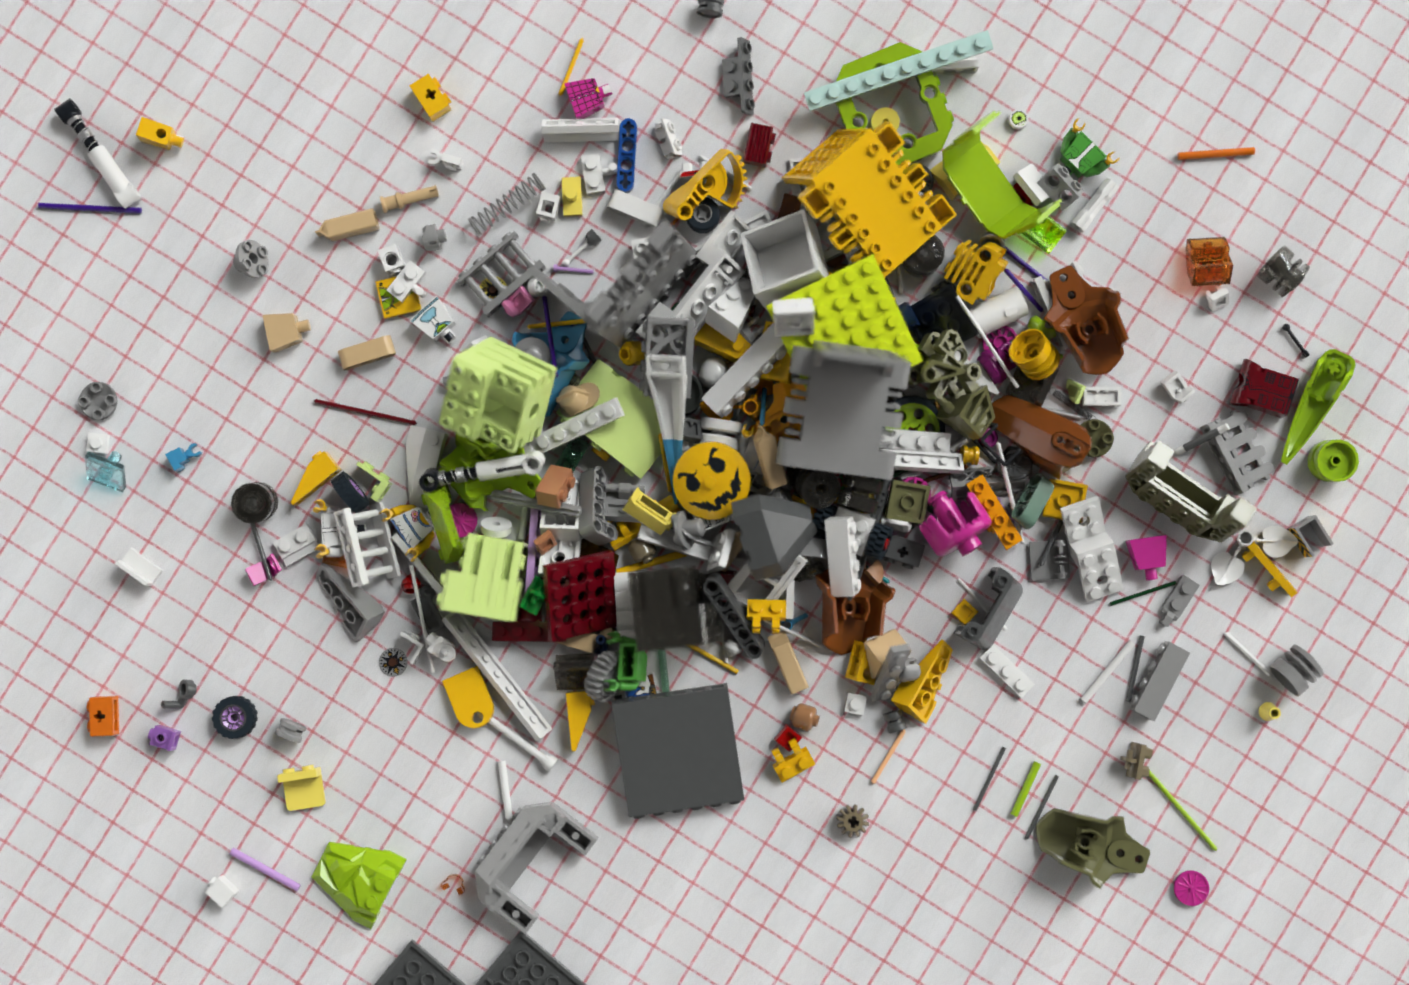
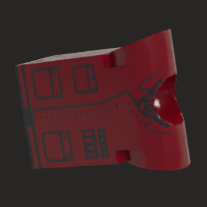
(1264, 390)

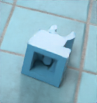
(178, 457)

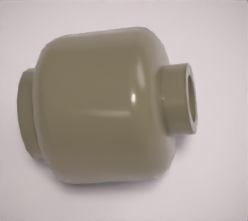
(641, 551)

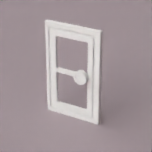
(778, 588)

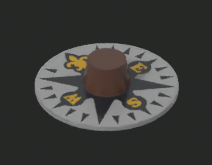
(393, 662)

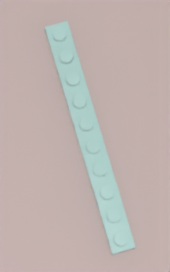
(898, 70)

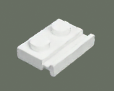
(296, 545)

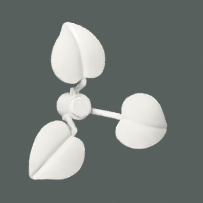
(1276, 543)

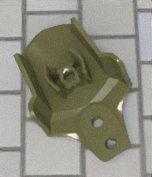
(1090, 844)

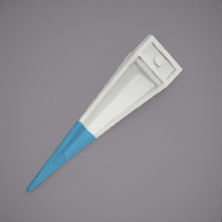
(668, 388)

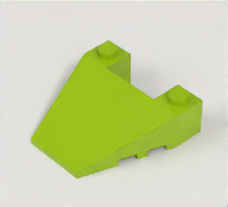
(444, 525)

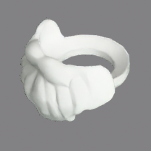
(897, 525)

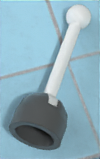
(591, 239)

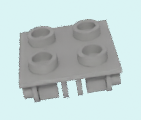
(1056, 564)

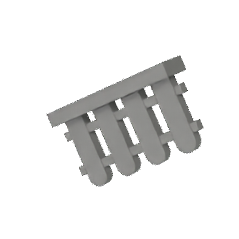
(1228, 459)

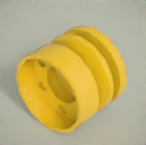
(1034, 354)

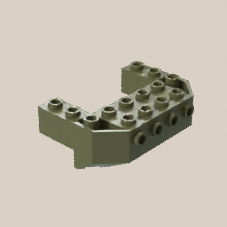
(1184, 498)

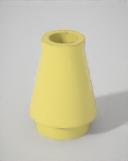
(1265, 711)

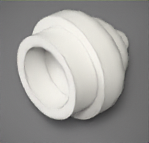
(732, 647)

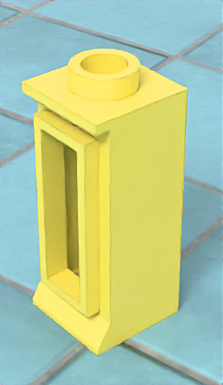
(649, 512)

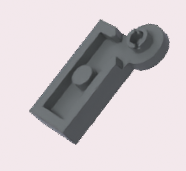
(431, 615)

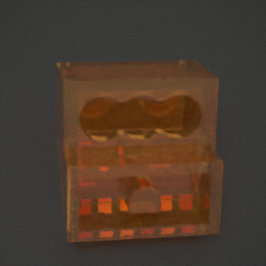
(1208, 261)

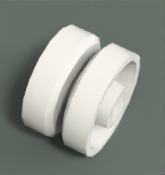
(720, 430)

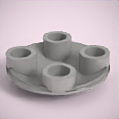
(98, 400)

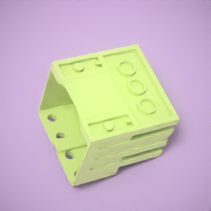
(497, 394)
(489, 579)

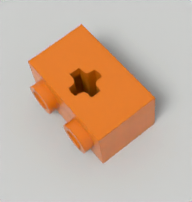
(103, 705)

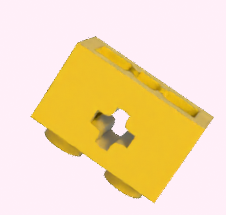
(426, 86)

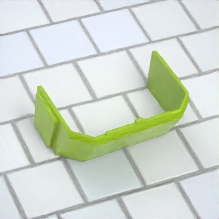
(986, 187)

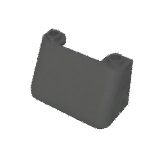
(1009, 592)

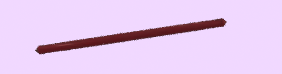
(366, 412)

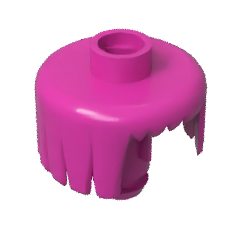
(954, 528)

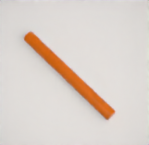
(1216, 153)

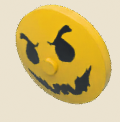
(710, 479)

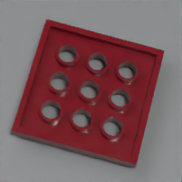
(573, 607)

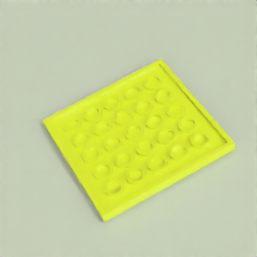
(856, 311)

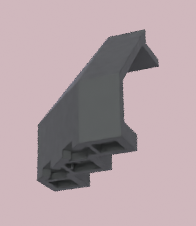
(772, 532)

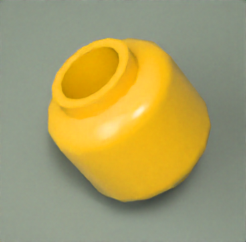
(631, 353)

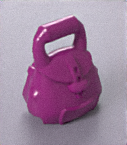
(993, 367)

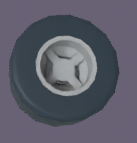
(710, 215)

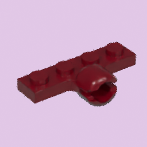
(526, 629)

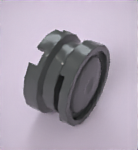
(710, 8)

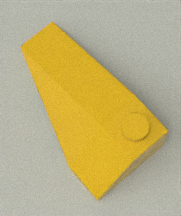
(918, 696)

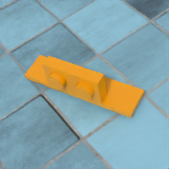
(1001, 523)

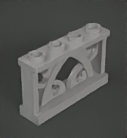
(684, 335)

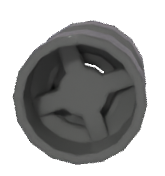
(896, 725)

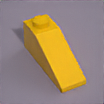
(317, 473)
(579, 709)

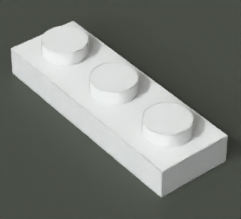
(1007, 671)

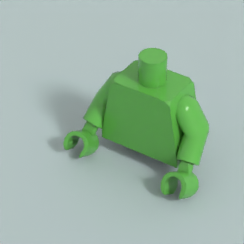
(631, 665)

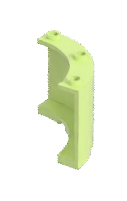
(633, 437)

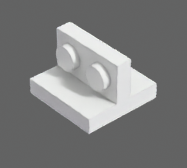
(793, 317)

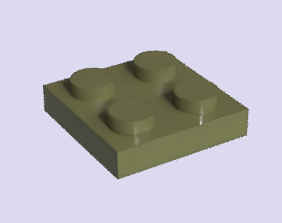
(907, 501)

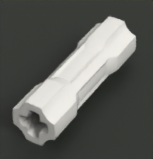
(1094, 205)

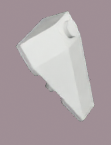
(423, 452)

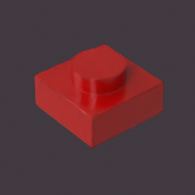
(786, 735)

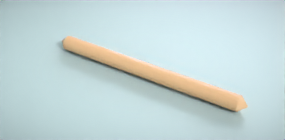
(888, 756)

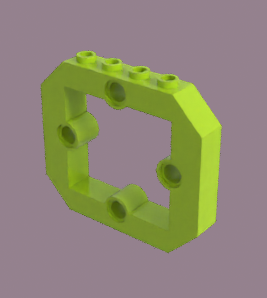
(941, 118)

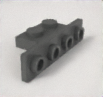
(738, 76)

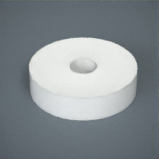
(496, 527)

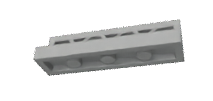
(959, 489)

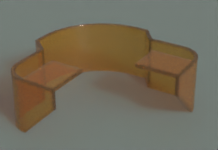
(459, 890)

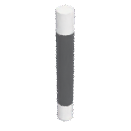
(1202, 439)

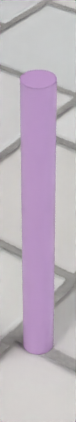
(265, 869)

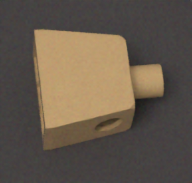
(284, 330)

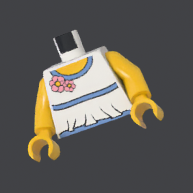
(413, 526)

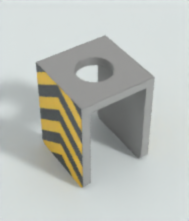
(1318, 529)

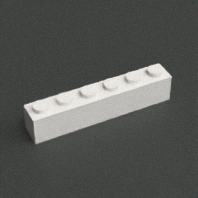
(745, 373)

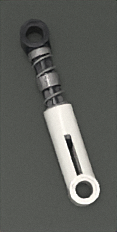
(101, 158)
(484, 470)

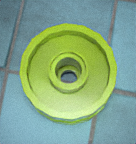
(1333, 460)

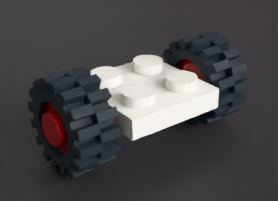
(869, 539)

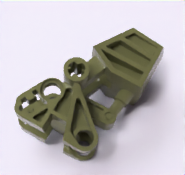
(965, 408)

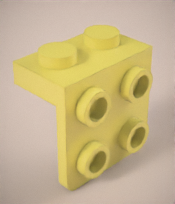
(303, 787)

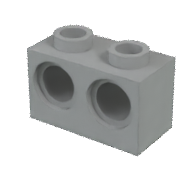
(1057, 189)

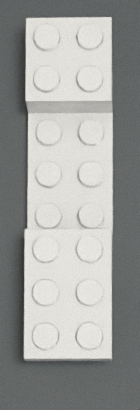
(718, 277)

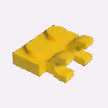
(766, 610)
(792, 764)

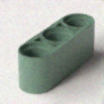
(1032, 501)

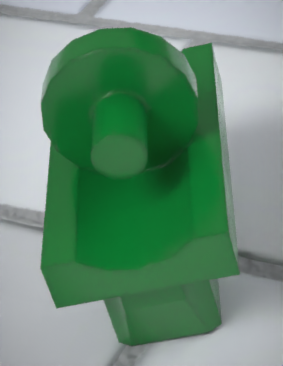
(534, 596)

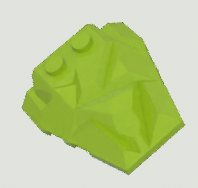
(358, 878)

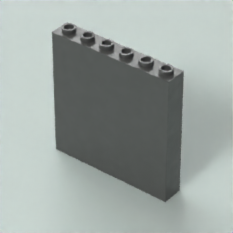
(677, 750)

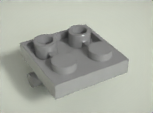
(616, 498)

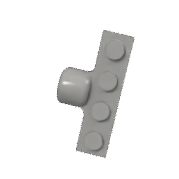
(895, 668)

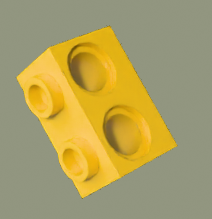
(858, 665)

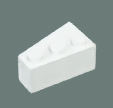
(731, 309)

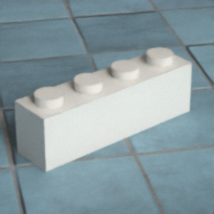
(842, 556)

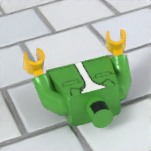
(1082, 155)

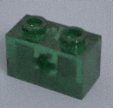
(572, 453)

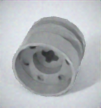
(1296, 670)

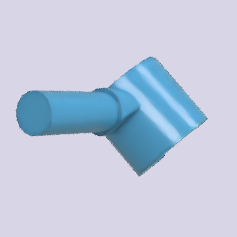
(793, 621)

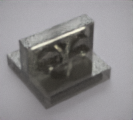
(572, 670)

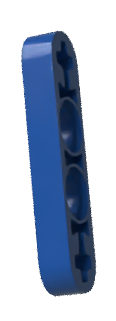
(627, 155)

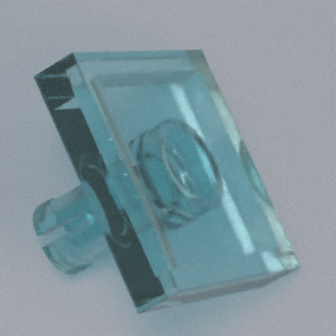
(106, 470)

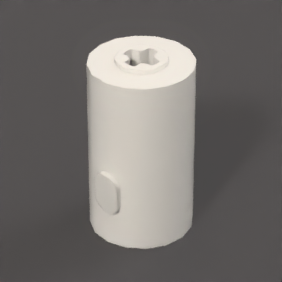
(999, 311)

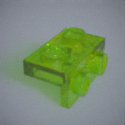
(1046, 234)

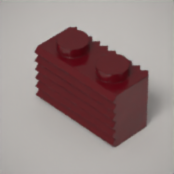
(758, 145)

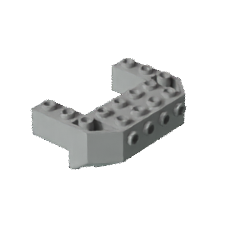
(516, 850)

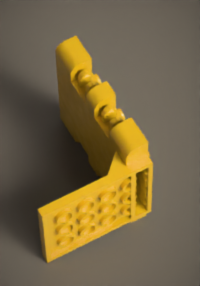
(870, 195)

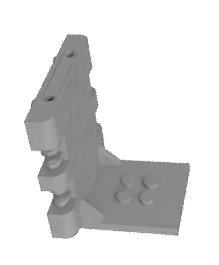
(637, 291)
(843, 409)

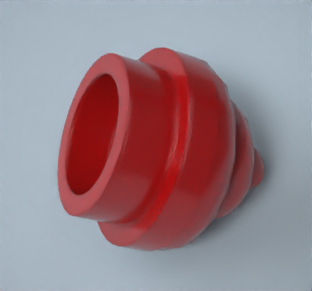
(407, 584)

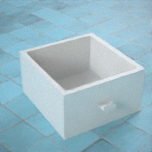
(783, 256)

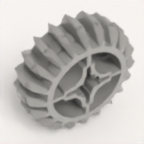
(602, 669)

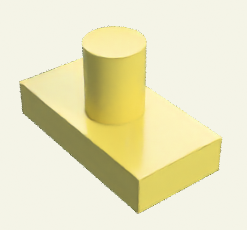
(572, 196)

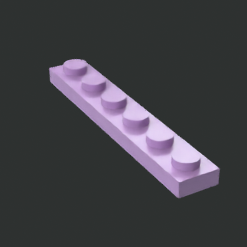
(533, 554)

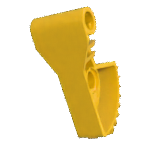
(688, 196)

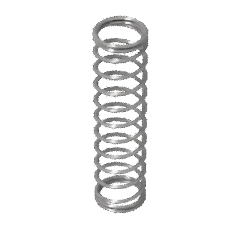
(541, 187)

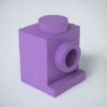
(171, 737)

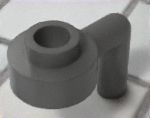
(187, 690)

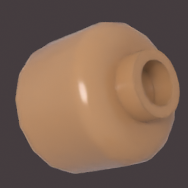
(804, 717)

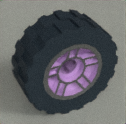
(350, 492)
(225, 723)

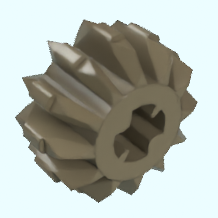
(846, 824)

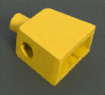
(151, 131)

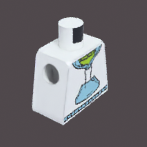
(435, 321)

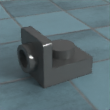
(692, 430)

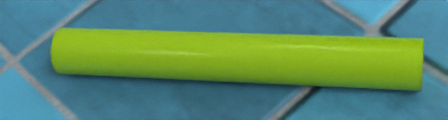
(1025, 789)

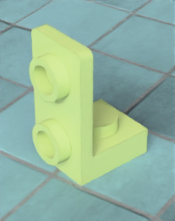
(378, 490)

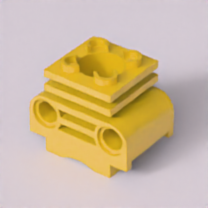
(976, 269)

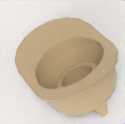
(577, 398)

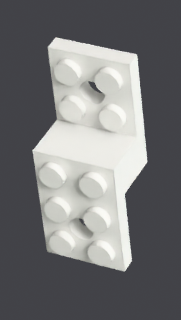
(565, 531)
(1092, 548)

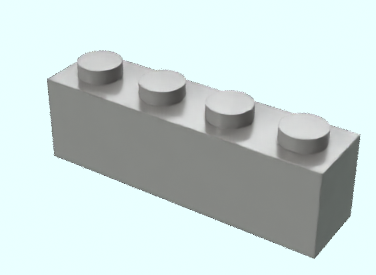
(1159, 681)

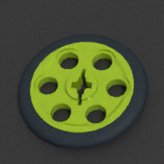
(909, 404)

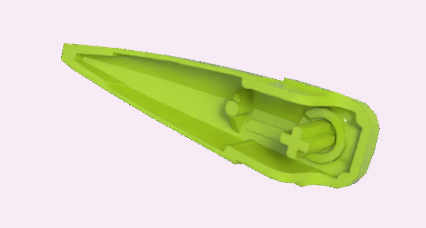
(1320, 394)

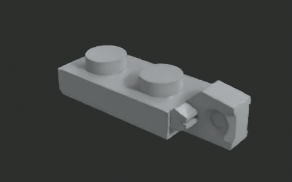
(1178, 600)

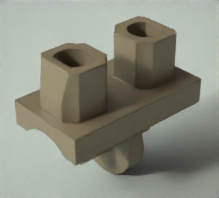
(1135, 760)

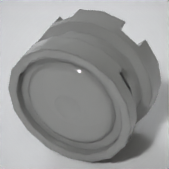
(290, 730)

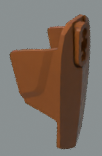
(1039, 432)

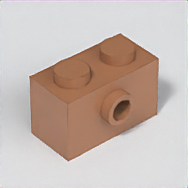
(555, 486)

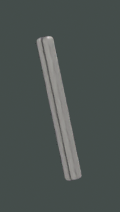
(525, 501)

